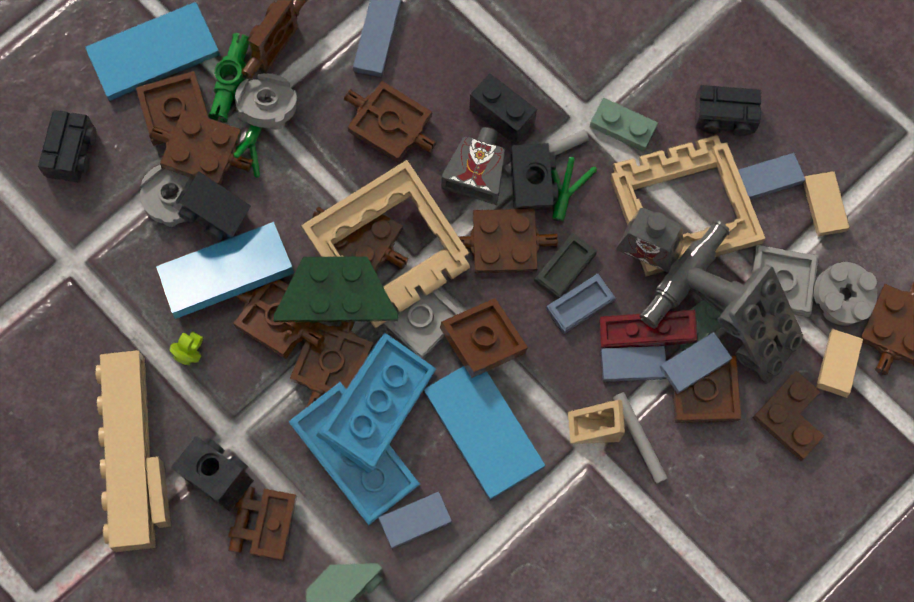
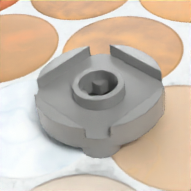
(271, 114)
(153, 195)
(832, 302)

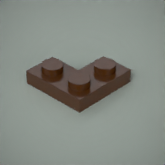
(783, 418)

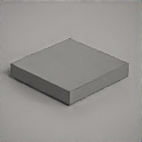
(795, 273)
(420, 323)

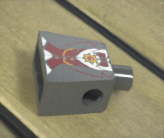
(476, 168)
(652, 239)

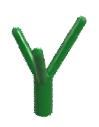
(249, 142)
(564, 191)

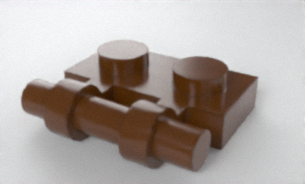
(272, 525)

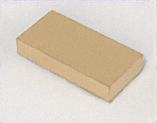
(825, 204)
(839, 363)
(158, 492)

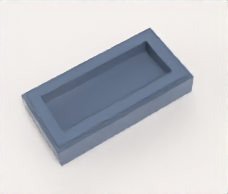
(772, 176)
(580, 303)
(632, 363)
(695, 363)
(415, 520)

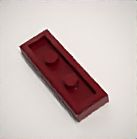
(631, 331)

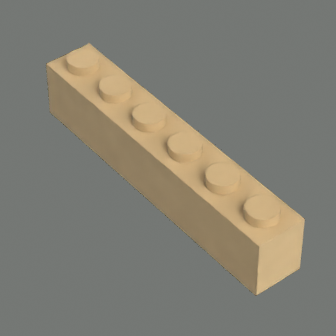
(126, 449)

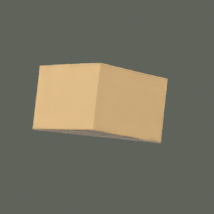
(597, 423)

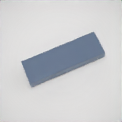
(376, 37)

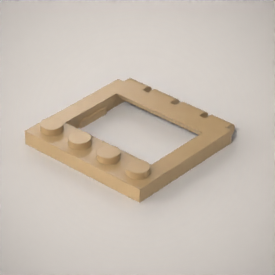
(685, 161)
(372, 202)

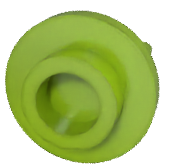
(186, 349)

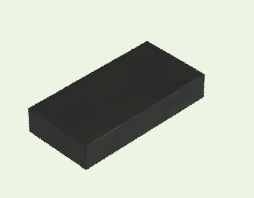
(565, 266)

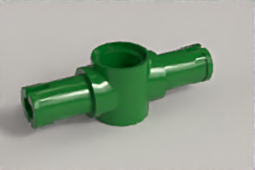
(230, 65)

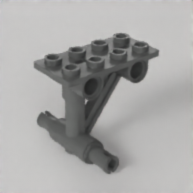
(750, 311)

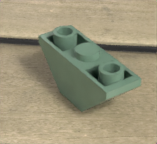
(344, 583)

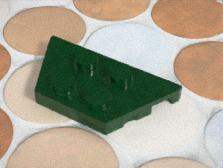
(335, 292)

